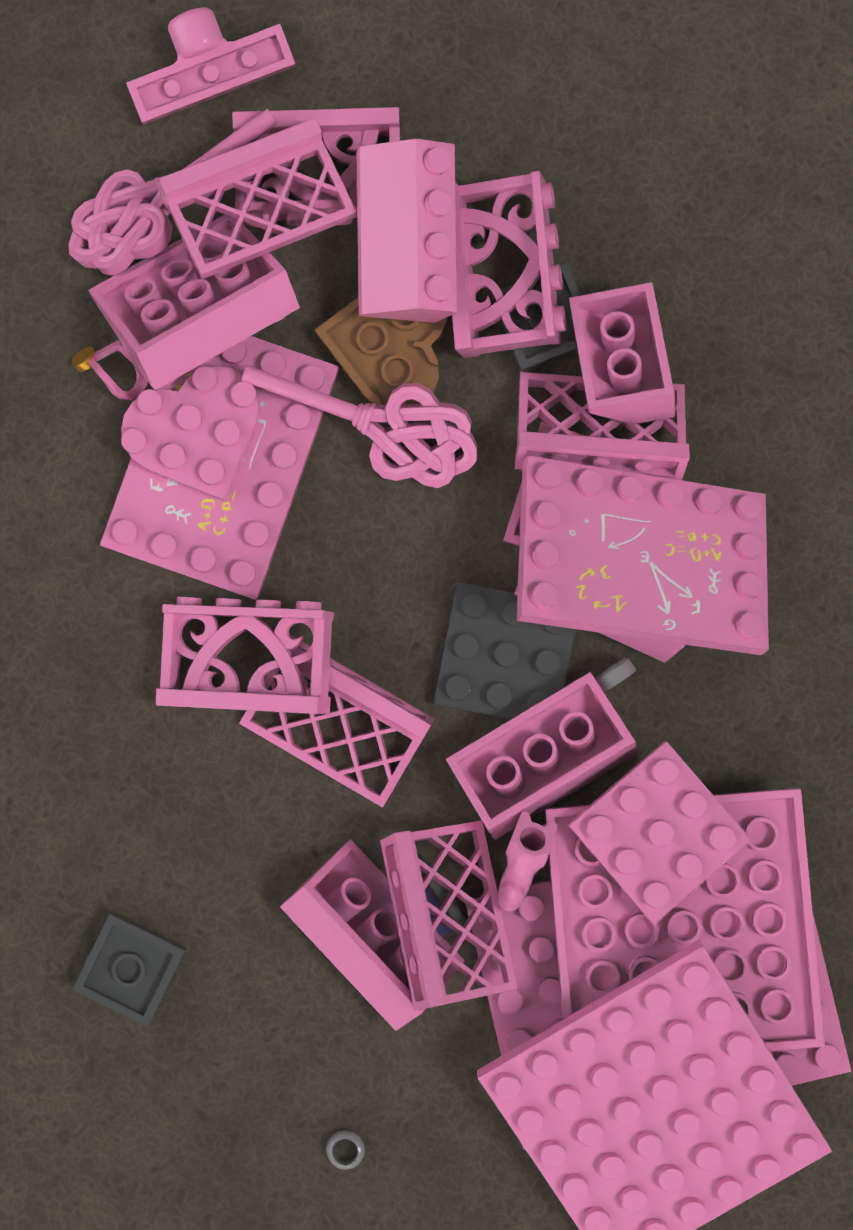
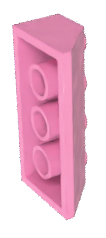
(407, 230)
(543, 755)
(353, 923)

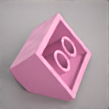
(623, 354)

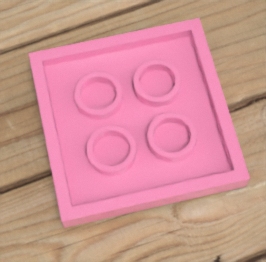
(659, 832)

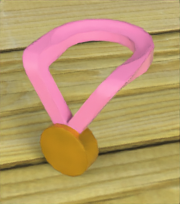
(88, 358)

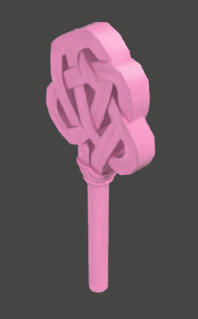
(137, 212)
(366, 417)

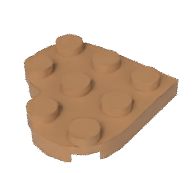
(382, 351)

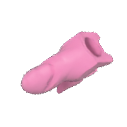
(525, 857)

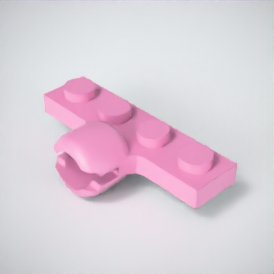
(207, 65)

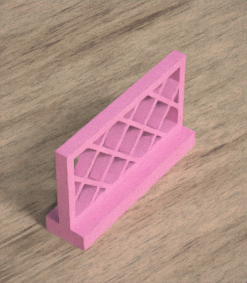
(241, 166)
(600, 449)
(363, 696)
(414, 911)

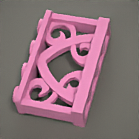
(358, 124)
(470, 222)
(290, 690)

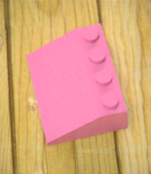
(180, 321)

